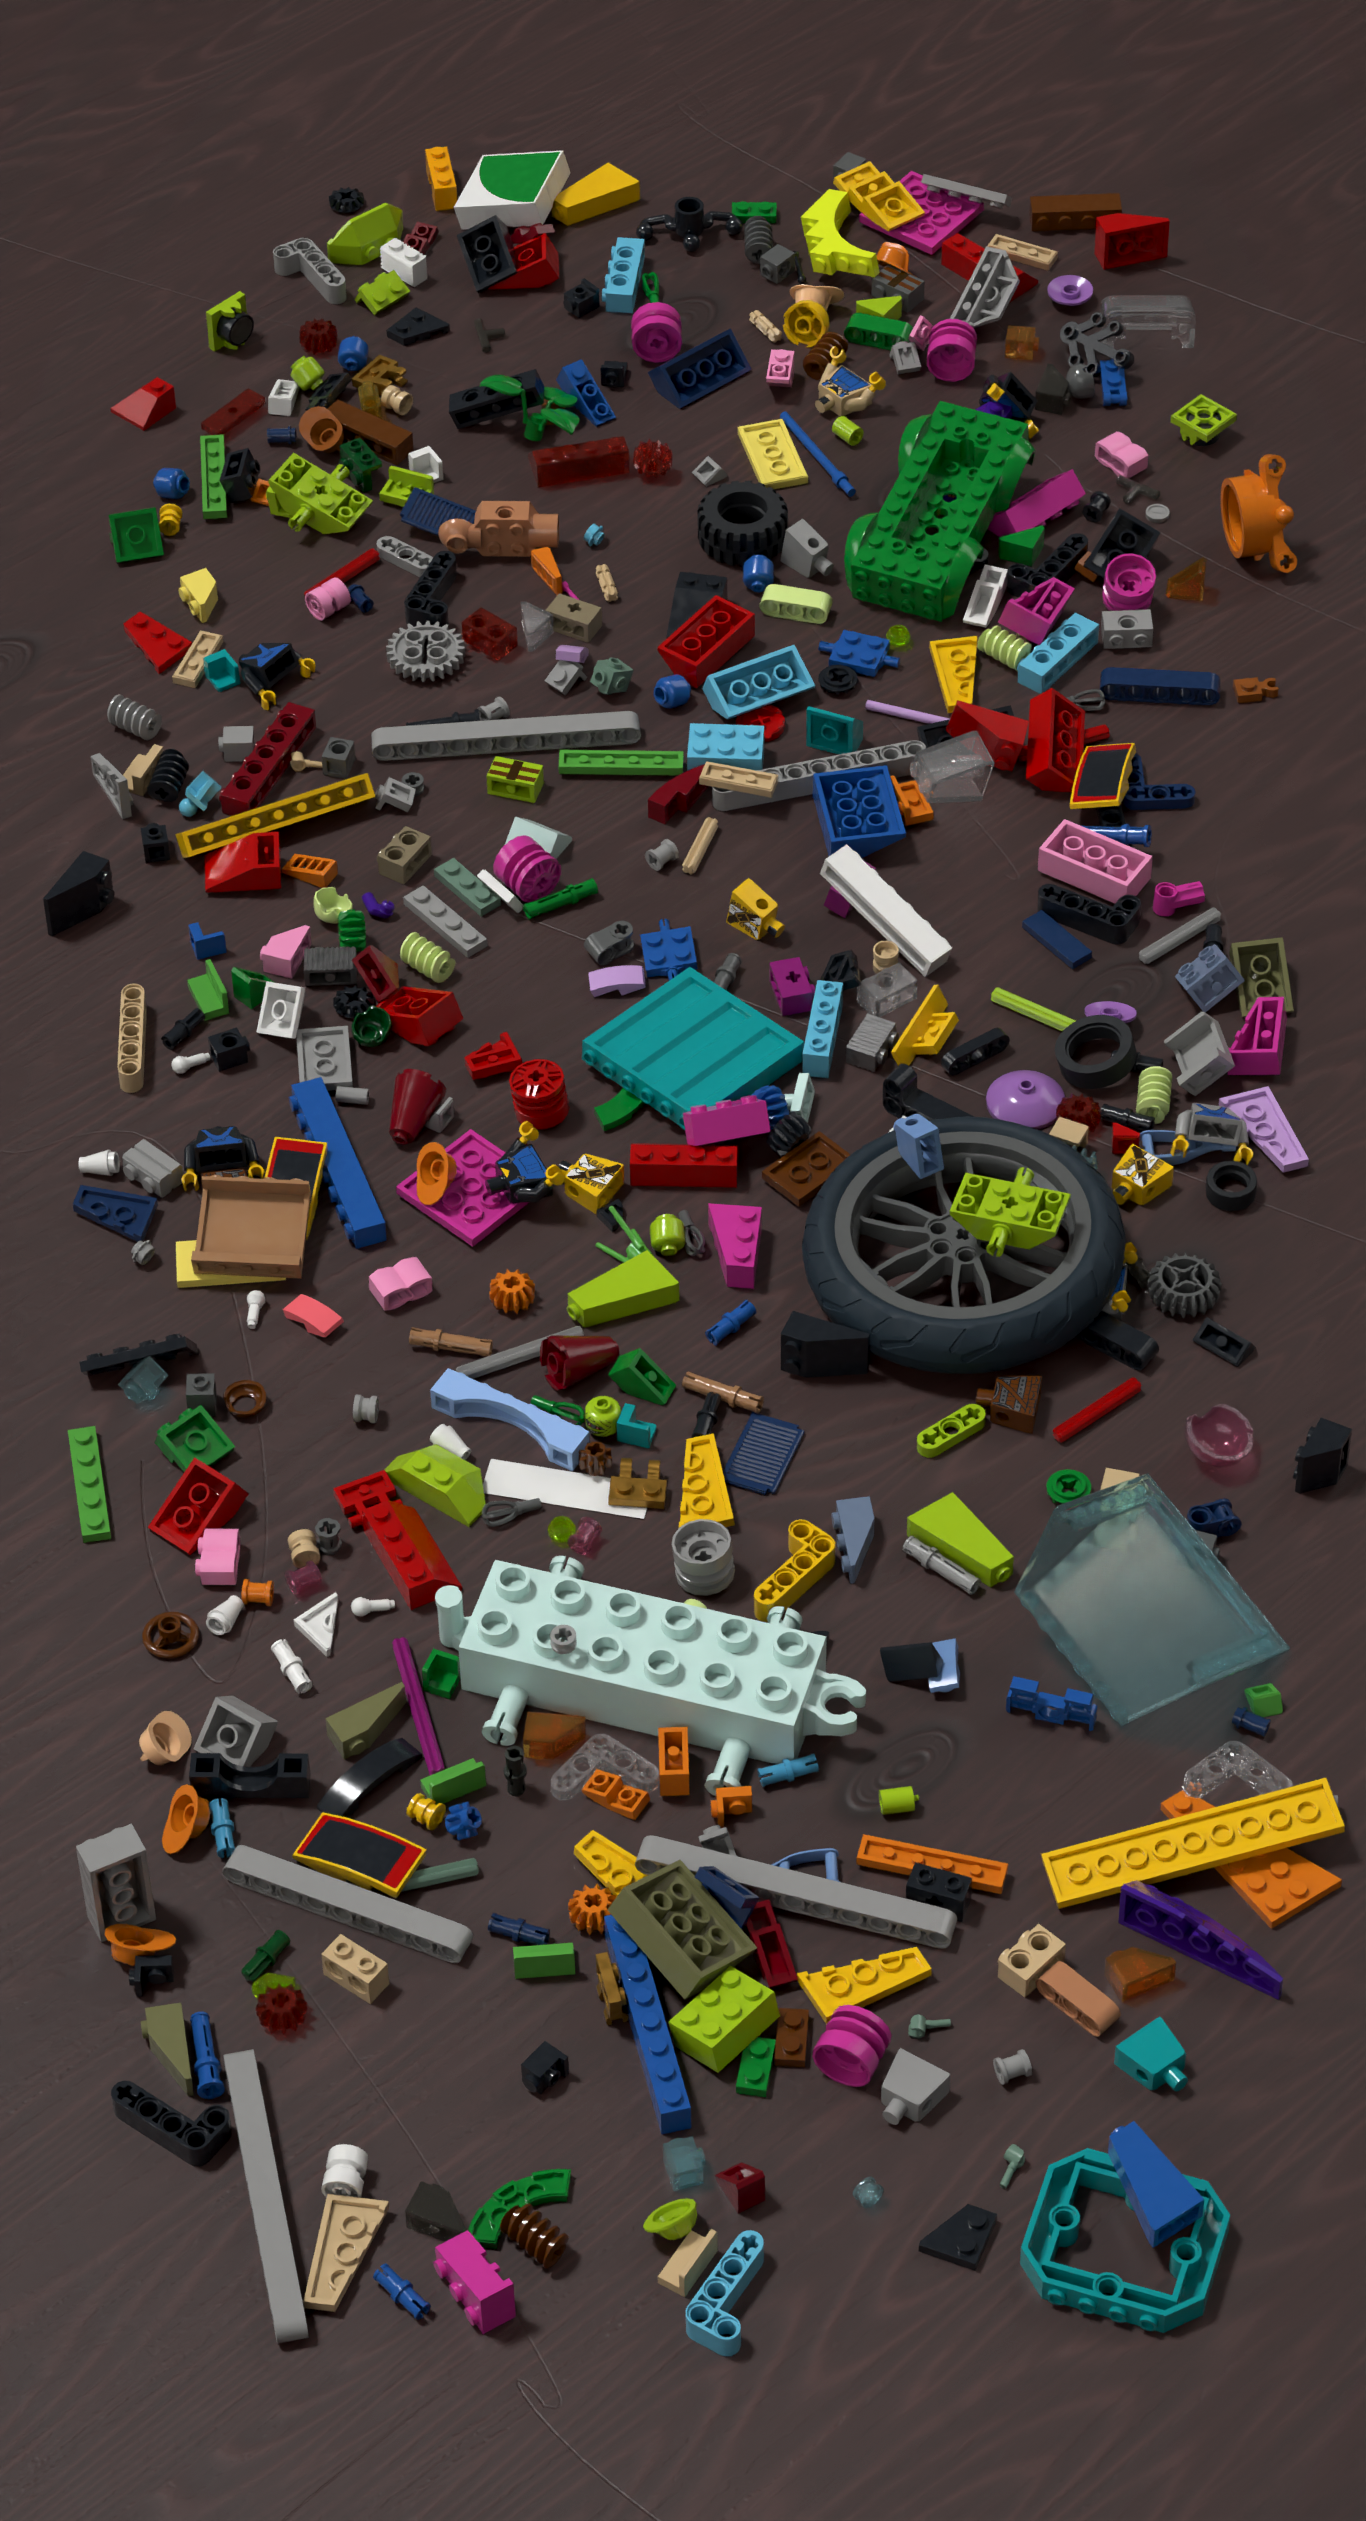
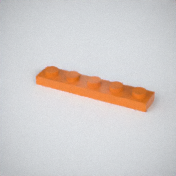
(901, 1857)

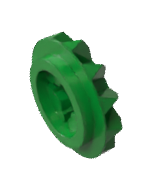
(1067, 1478)

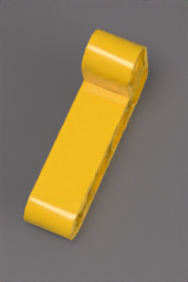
(811, 1560)

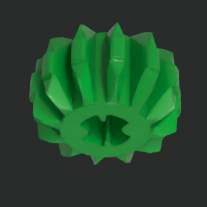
(352, 929)

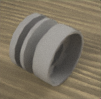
(703, 1557)

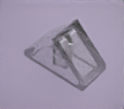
(536, 625)

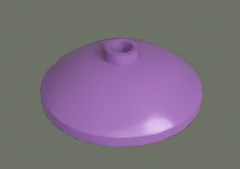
(1025, 1098)

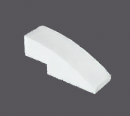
(986, 596)

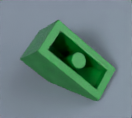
(642, 1377)

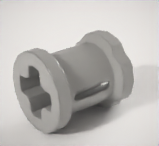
(498, 705)
(662, 854)
(1012, 2066)

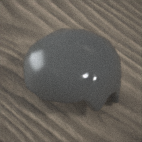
(1080, 383)

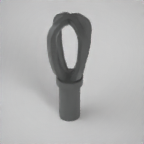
(1075, 700)
(690, 1228)
(516, 1508)

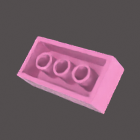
(1094, 862)

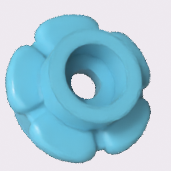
(594, 535)

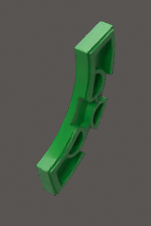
(617, 1110)
(535, 2189)

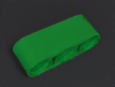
(876, 331)

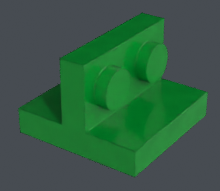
(135, 534)

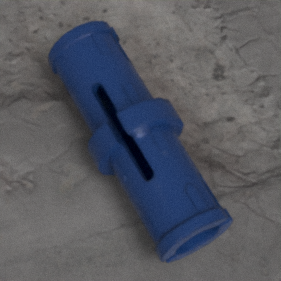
(518, 1930)

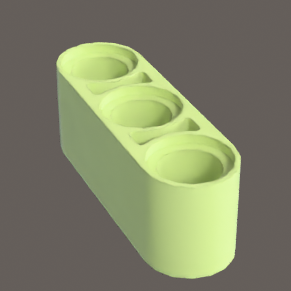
(796, 603)

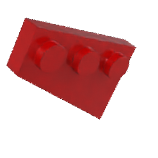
(157, 641)

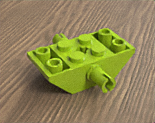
(317, 497)
(1008, 1211)

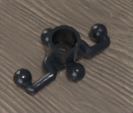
(689, 222)

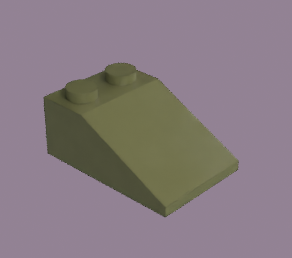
(1264, 971)

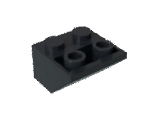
(1322, 1457)

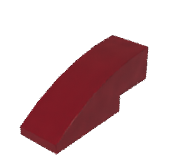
(676, 795)
(771, 1951)

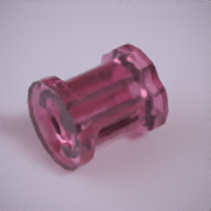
(584, 1535)
(303, 1577)

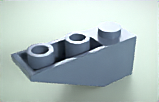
(856, 1530)

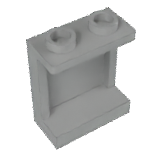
(1200, 1053)

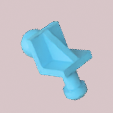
(198, 794)

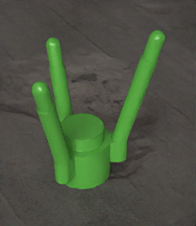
(634, 1249)

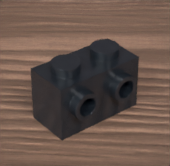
(240, 475)

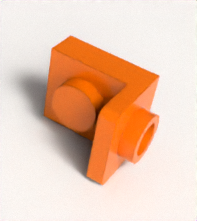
(731, 1801)

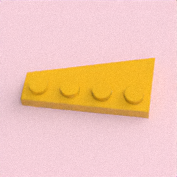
(955, 668)
(704, 1484)
(608, 1862)
(863, 1980)

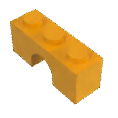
(441, 178)

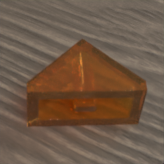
(1189, 582)

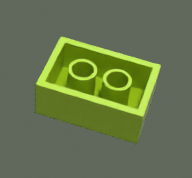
(724, 2019)

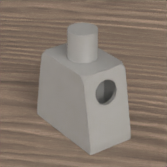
(805, 550)
(912, 2088)

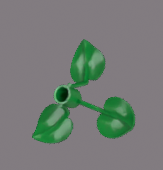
(536, 422)

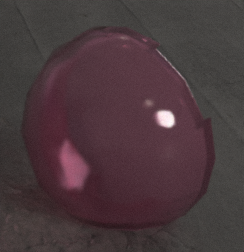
(1219, 1436)

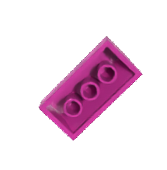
(1039, 504)

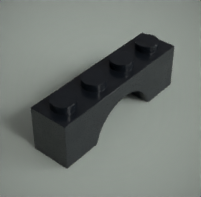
(218, 1778)

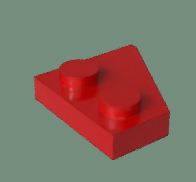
(493, 1058)

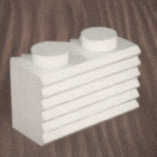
(405, 261)

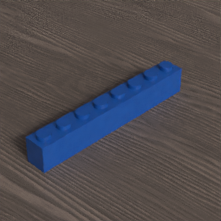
(341, 1167)
(649, 2030)

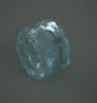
(868, 2192)

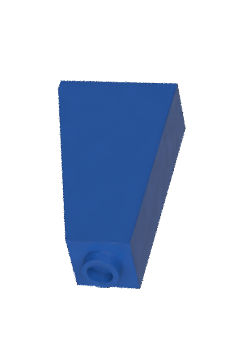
(1153, 2184)

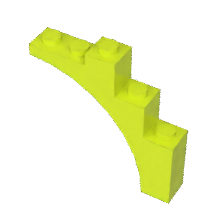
(826, 246)

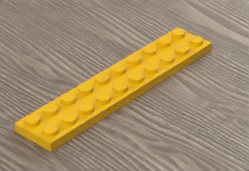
(1193, 1842)

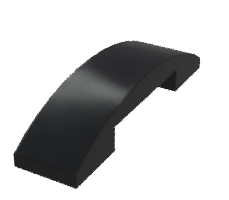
(366, 1775)

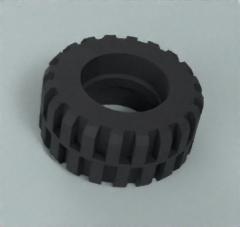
(742, 504)

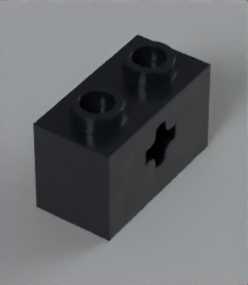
(940, 1889)

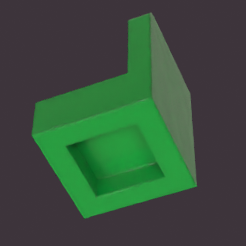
(441, 1673)

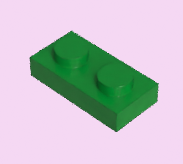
(746, 210)
(756, 2067)

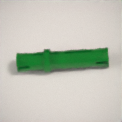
(570, 894)

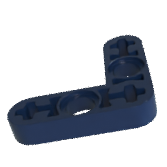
(1141, 790)

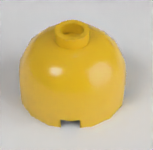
(805, 322)

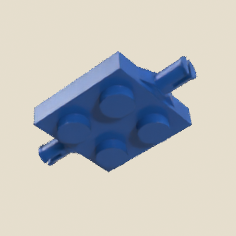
(860, 652)
(668, 951)

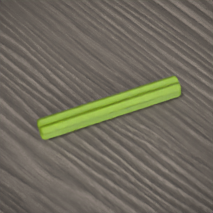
(1031, 1009)

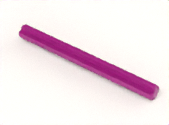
(418, 1705)

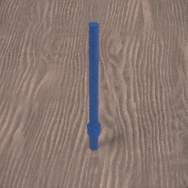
(838, 477)

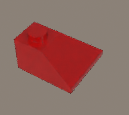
(147, 404)

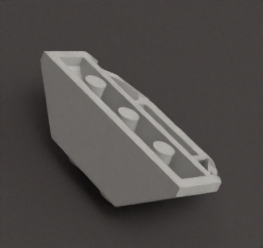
(987, 289)

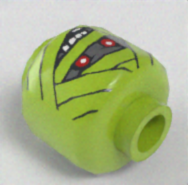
(602, 1416)

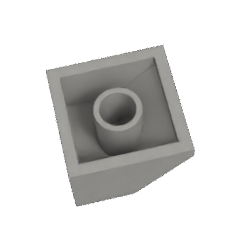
(235, 1731)

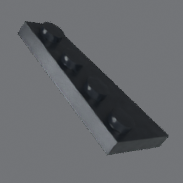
(163, 1350)

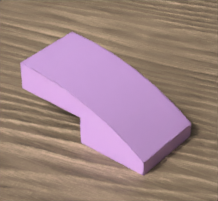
(572, 653)
(624, 978)

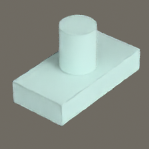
(802, 1099)

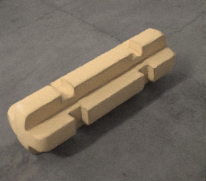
(765, 326)
(606, 583)

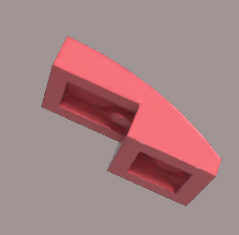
(315, 1315)

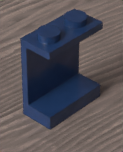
(728, 1893)

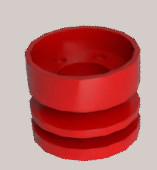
(539, 1093)

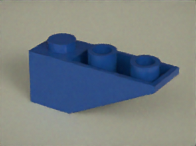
(578, 381)

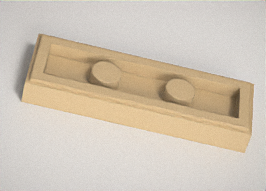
(1025, 252)
(192, 666)
(738, 779)

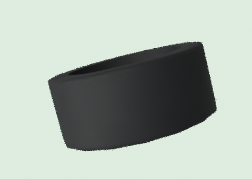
(1231, 1171)

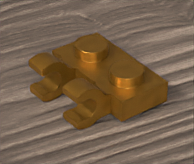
(378, 373)
(638, 1491)
(610, 1990)

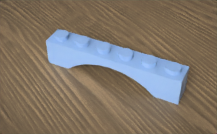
(466, 1397)

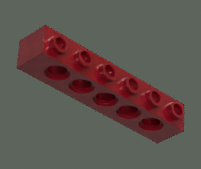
(268, 759)

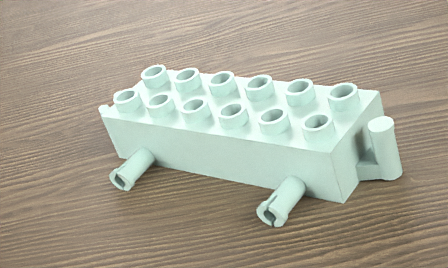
(645, 1665)

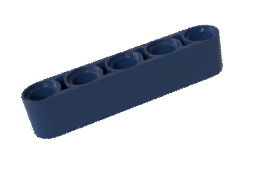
(1160, 686)

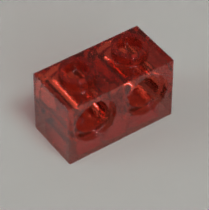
(489, 634)

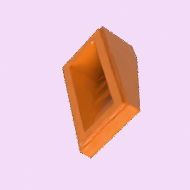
(546, 568)
(323, 869)

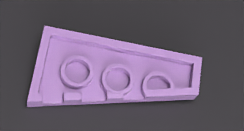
(1268, 1127)

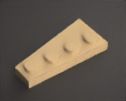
(342, 2242)

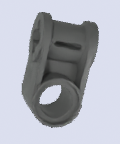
(608, 944)

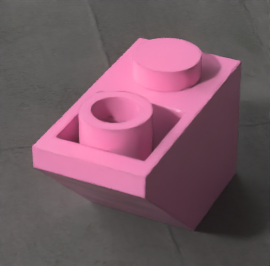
(780, 368)

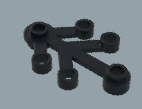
(1093, 343)

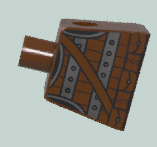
(1013, 1401)

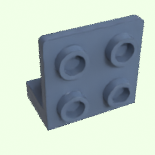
(1209, 977)

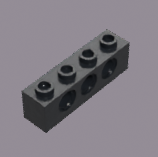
(484, 403)

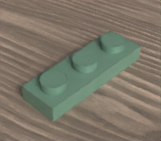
(467, 887)

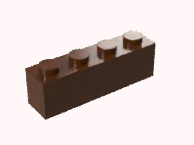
(1071, 211)
(382, 437)

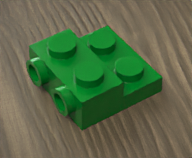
(192, 1437)

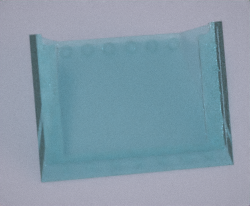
(1140, 1601)

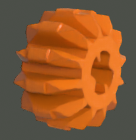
(512, 1291)
(589, 1908)

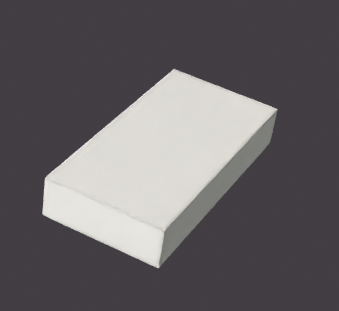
(509, 898)

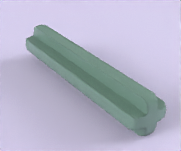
(442, 1873)

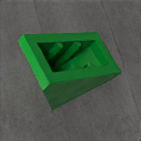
(1022, 546)
(249, 986)

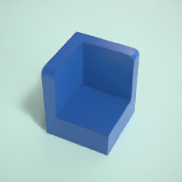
(206, 945)

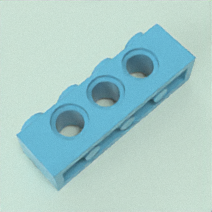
(623, 275)
(1057, 653)
(822, 1028)

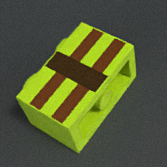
(515, 779)

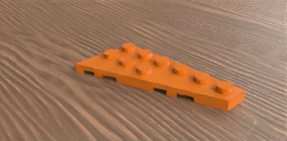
(1270, 1883)

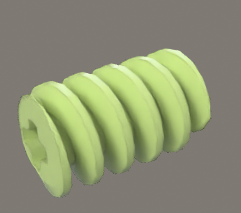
(1003, 646)
(427, 957)
(1154, 1093)

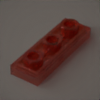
(233, 413)

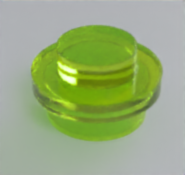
(898, 635)
(561, 1529)

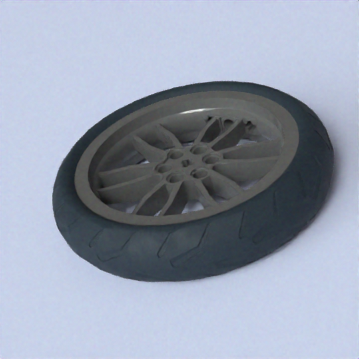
(956, 1336)

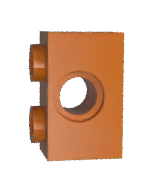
(673, 1761)

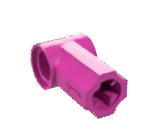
(1169, 897)

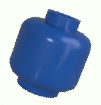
(353, 353)
(171, 483)
(758, 573)
(672, 691)

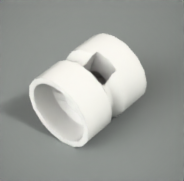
(344, 2171)

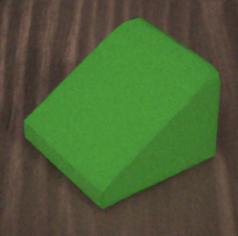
(1264, 1700)

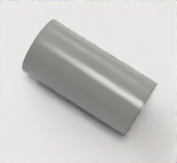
(352, 1095)

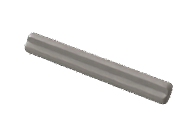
(1179, 935)

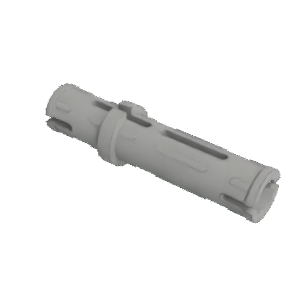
(934, 1560)

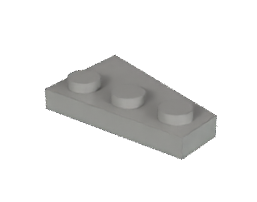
(113, 784)

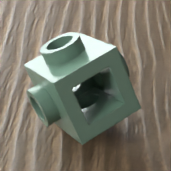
(611, 676)

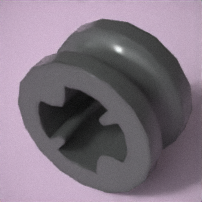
(414, 778)

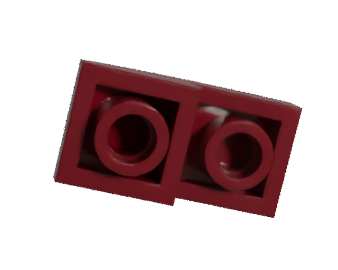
(524, 234)
(421, 237)

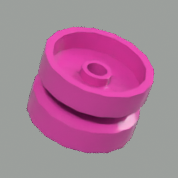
(656, 332)

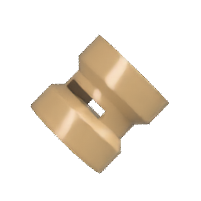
(399, 401)
(885, 955)
(303, 1547)

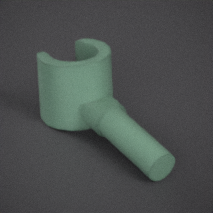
(919, 2024)
(1016, 2158)

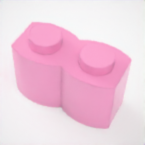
(1121, 455)
(400, 1283)
(218, 1557)

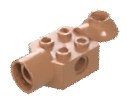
(502, 530)

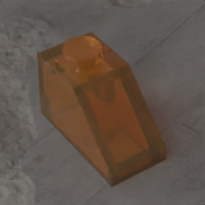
(551, 1734)
(1137, 1971)

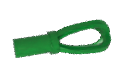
(653, 296)
(553, 1408)

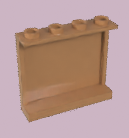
(252, 1227)

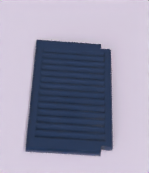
(431, 511)
(762, 1454)

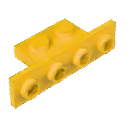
(926, 1030)

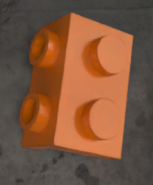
(911, 803)

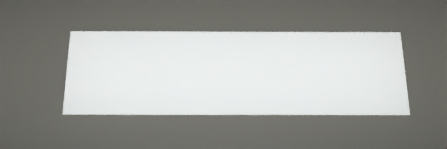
(553, 1487)

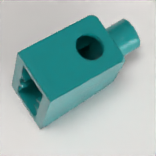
(1153, 2057)

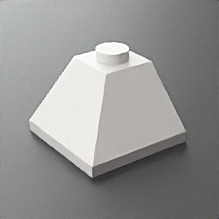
(281, 1010)

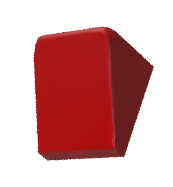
(1123, 1138)

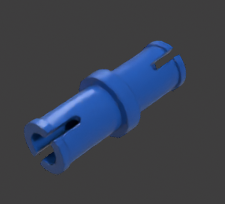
(730, 1322)
(401, 2291)

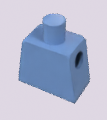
(919, 1136)

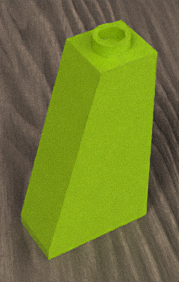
(623, 1291)
(962, 1539)

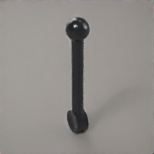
(801, 279)

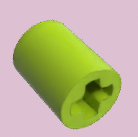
(847, 430)
(897, 1800)

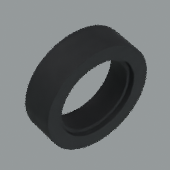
(1101, 1074)

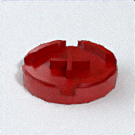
(766, 716)

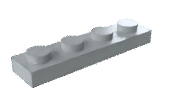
(975, 194)
(445, 921)

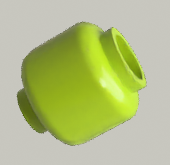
(307, 373)
(667, 1234)

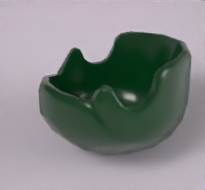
(371, 1027)

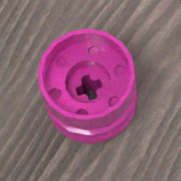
(951, 350)
(1129, 583)
(527, 868)
(852, 2045)

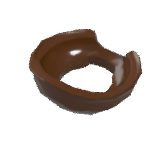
(241, 1389)

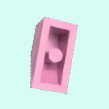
(286, 951)

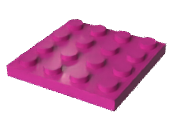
(942, 216)
(466, 1204)

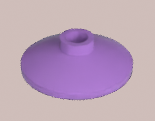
(1070, 290)
(1119, 1010)

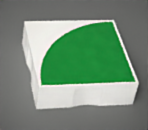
(513, 187)

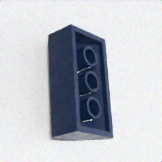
(700, 369)

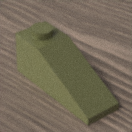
(363, 1722)
(168, 2042)

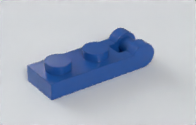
(1112, 383)

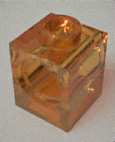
(1021, 342)

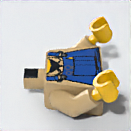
(844, 390)

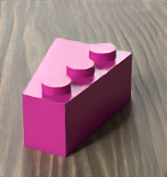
(1037, 611)
(1261, 1040)
(726, 1120)
(737, 1241)
(475, 2282)

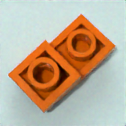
(612, 1794)

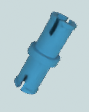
(788, 1770)
(222, 1827)

